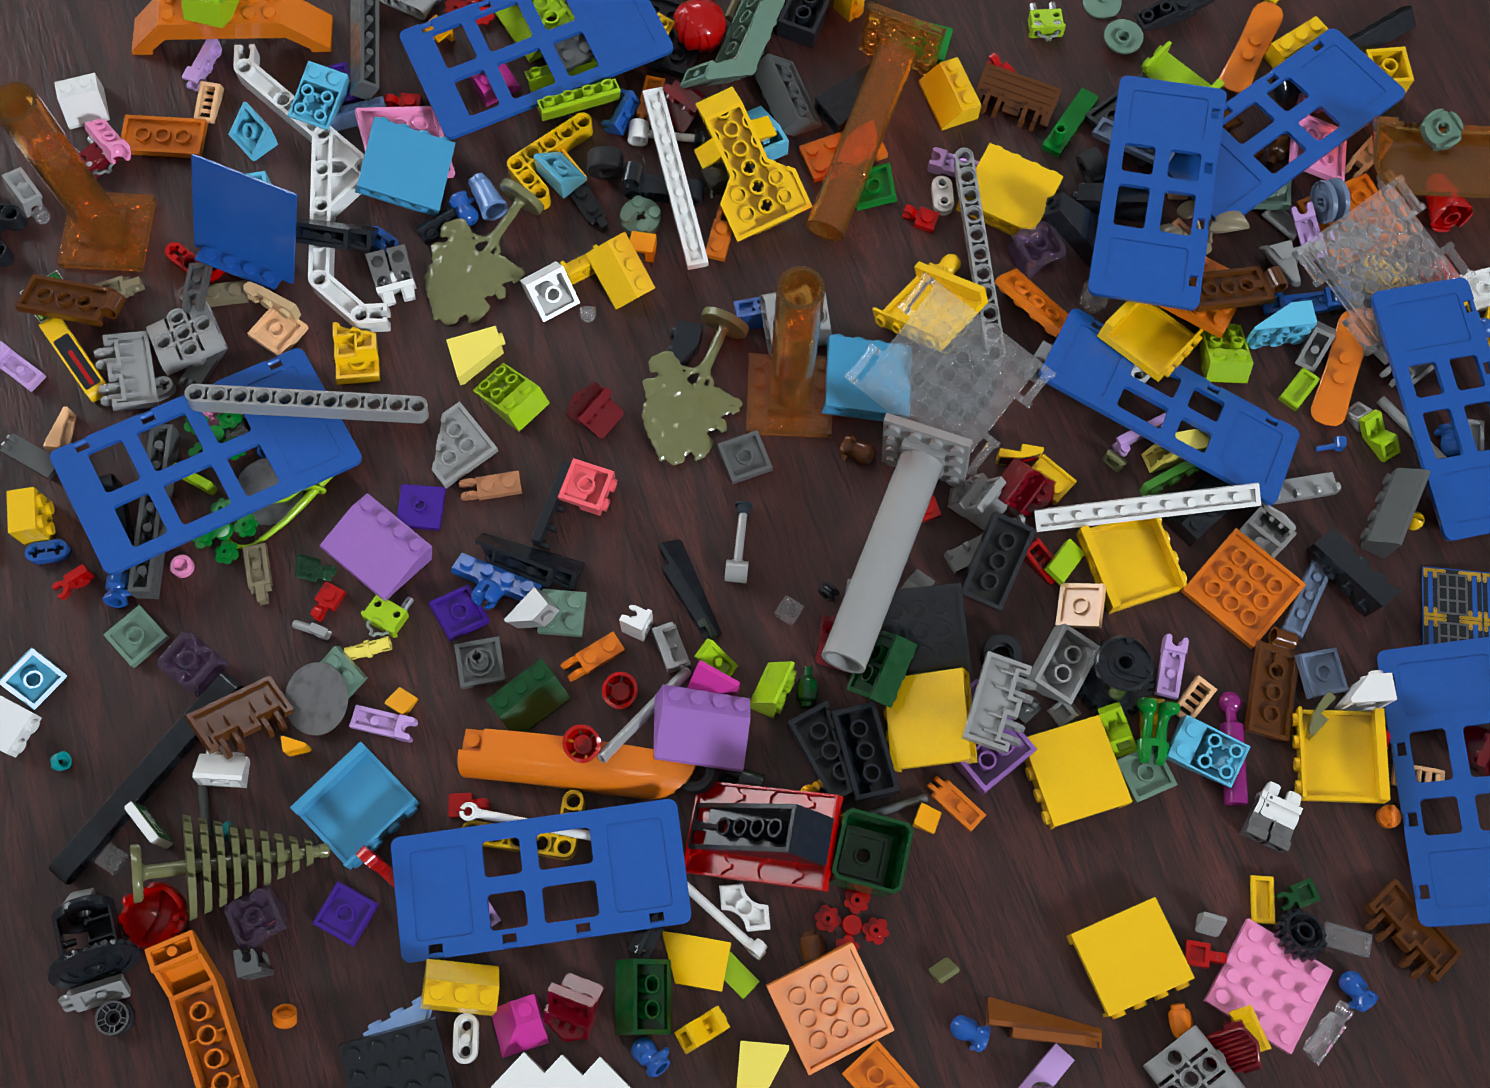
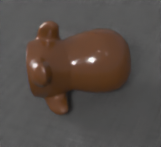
(858, 450)

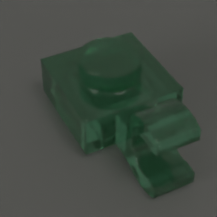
(311, 569)

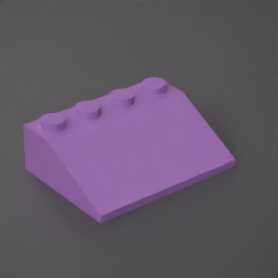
(377, 547)
(701, 728)
(992, 764)

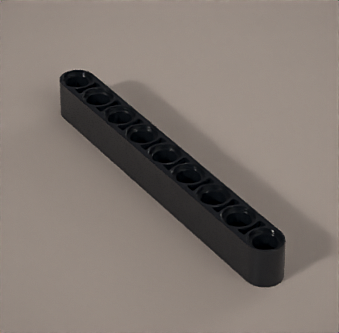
(1369, 37)

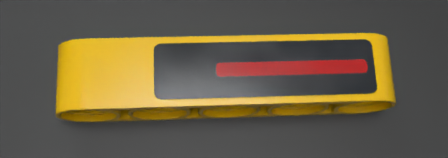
(74, 357)

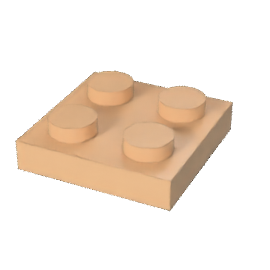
(277, 332)
(1081, 605)

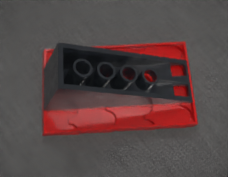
(764, 835)

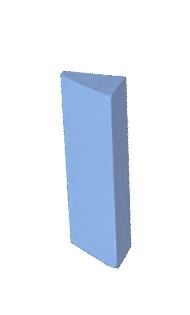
(346, 115)

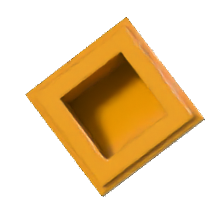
(401, 701)
(293, 747)
(926, 818)

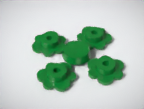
(218, 431)
(227, 550)

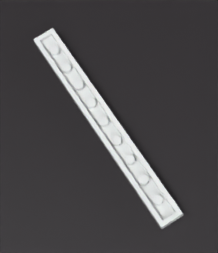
(675, 178)
(1148, 507)

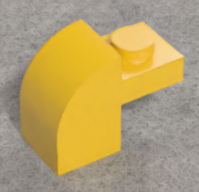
(702, 1029)

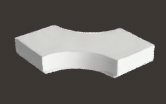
(736, 900)

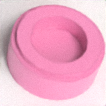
(182, 566)

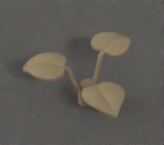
(1223, 223)

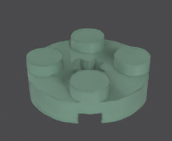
(1432, 135)
(637, 206)

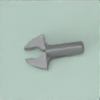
(315, 629)

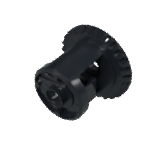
(1119, 674)
(107, 951)

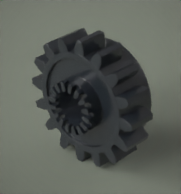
(1301, 935)

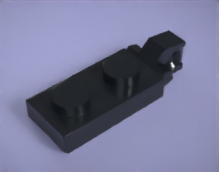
(589, 207)

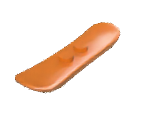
(1252, 46)
(1338, 377)

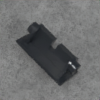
(431, 229)
(646, 939)

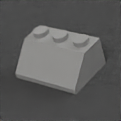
(1063, 664)

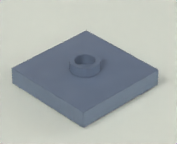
(1321, 673)

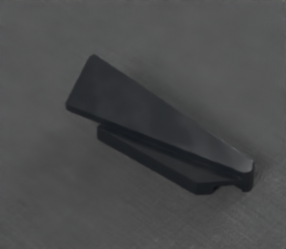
(335, 234)
(531, 562)
(687, 587)

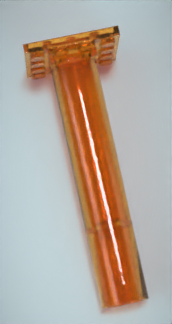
(897, 46)
(100, 226)
(790, 384)

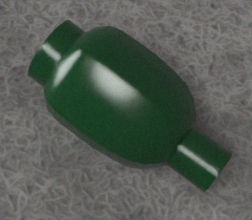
(807, 689)

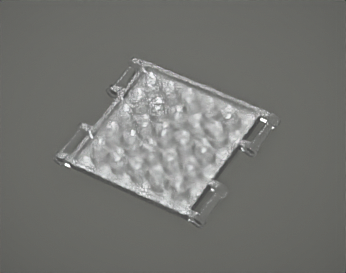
(1377, 250)
(949, 369)

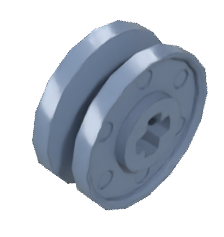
(1330, 199)

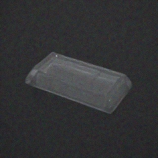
(1348, 939)

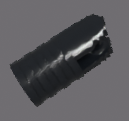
(747, 777)

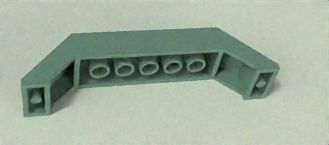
(741, 46)

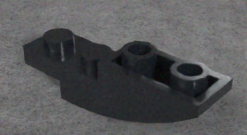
(1168, 13)

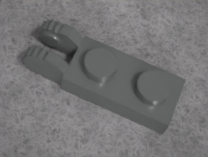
(196, 286)

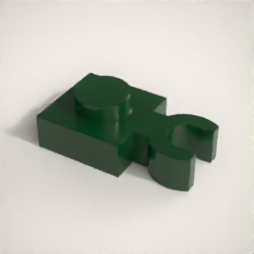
(1301, 894)

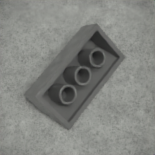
(786, 95)
(1393, 511)

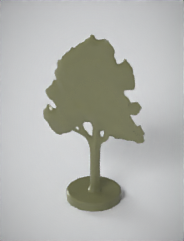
(463, 275)
(683, 412)

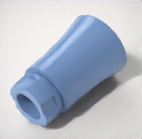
(487, 197)

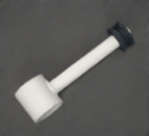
(640, 132)

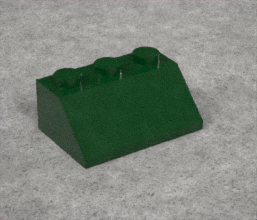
(884, 669)
(528, 698)
(642, 997)

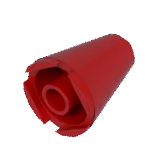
(1448, 212)

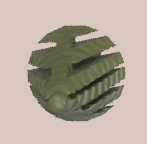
(220, 862)

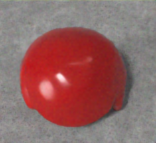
(700, 25)
(157, 917)

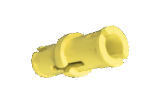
(369, 648)

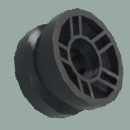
(107, 1012)

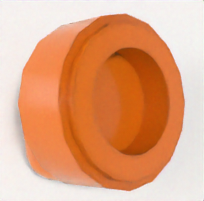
(1388, 816)
(284, 1016)

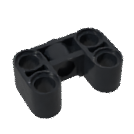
(10, 219)

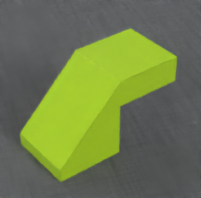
(1382, 442)
(1118, 729)

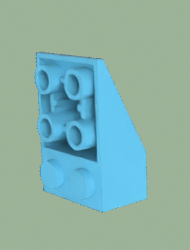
(319, 95)
(775, 146)
(1287, 325)
(1206, 751)

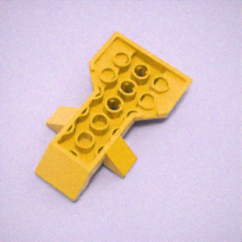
(737, 143)

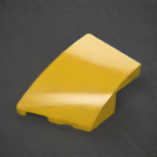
(355, 355)
(697, 960)

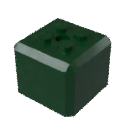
(887, 848)

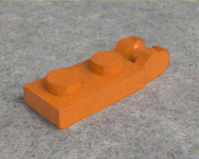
(719, 238)
(594, 656)

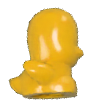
(949, 263)

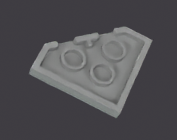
(460, 446)

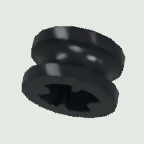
(828, 591)

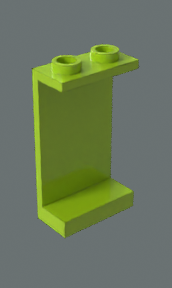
(1168, 68)

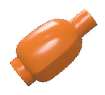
(1179, 1019)

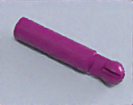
(1230, 704)

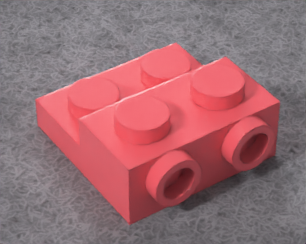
(588, 487)

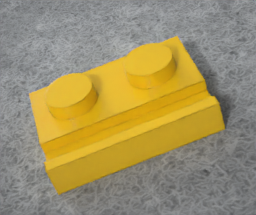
(1052, 470)

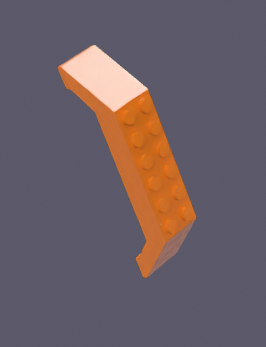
(252, 19)
(202, 1013)

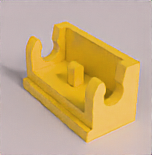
(578, 268)

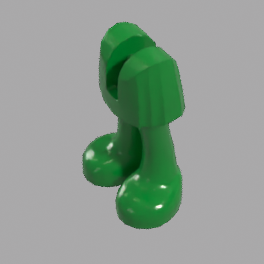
(1144, 745)

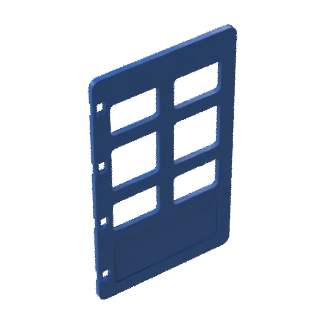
(617, 32)
(298, 449)

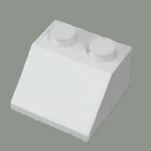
(82, 100)
(550, 291)
(1369, 692)
(15, 726)
(218, 771)

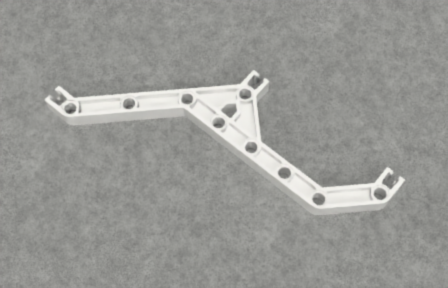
(327, 191)

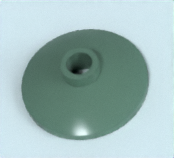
(1102, 8)
(1123, 30)

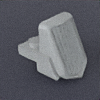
(1281, 256)
(978, 499)
(1269, 529)

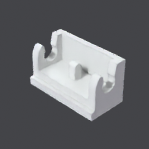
(638, 625)

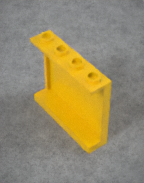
(1013, 190)
(969, 292)
(1149, 338)
(1132, 562)
(930, 720)
(1343, 758)
(1075, 772)
(1132, 958)

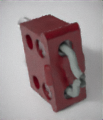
(96, 159)

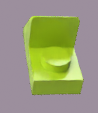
(716, 657)

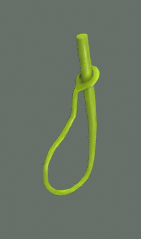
(303, 502)

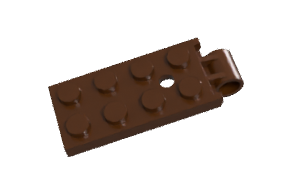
(1225, 287)
(66, 298)
(1273, 696)

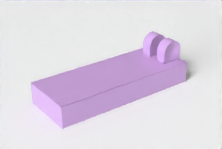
(1124, 441)
(1049, 1068)

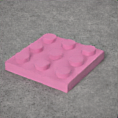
(1330, 165)

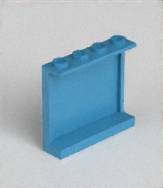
(405, 166)
(841, 395)
(356, 805)

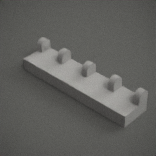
(1307, 488)
(961, 556)

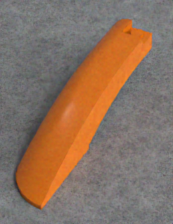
(542, 761)

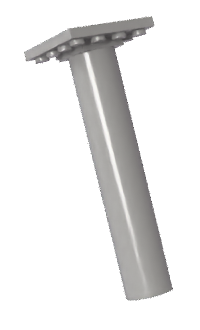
(920, 459)

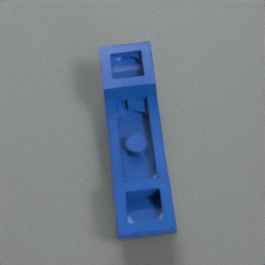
(1322, 301)

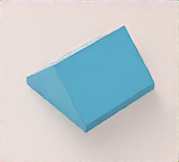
(252, 133)
(559, 172)
(32, 678)

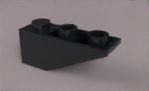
(686, 341)

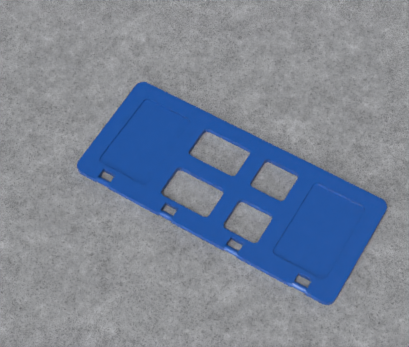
(1334, 79)
(1146, 262)
(1432, 327)
(1241, 441)
(1444, 690)
(446, 890)

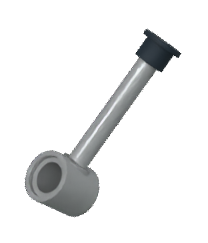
(737, 569)

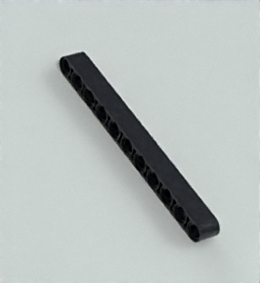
(136, 788)

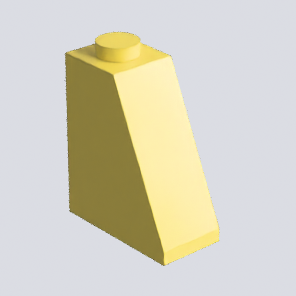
(475, 352)
(1158, 458)
(759, 1063)

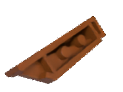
(1040, 1026)

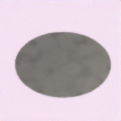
(261, 476)
(317, 697)

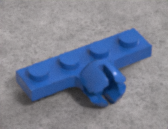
(491, 581)

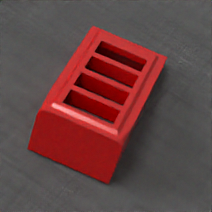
(1031, 560)

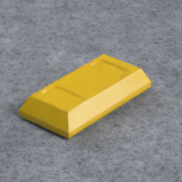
(1262, 899)
(1252, 1023)

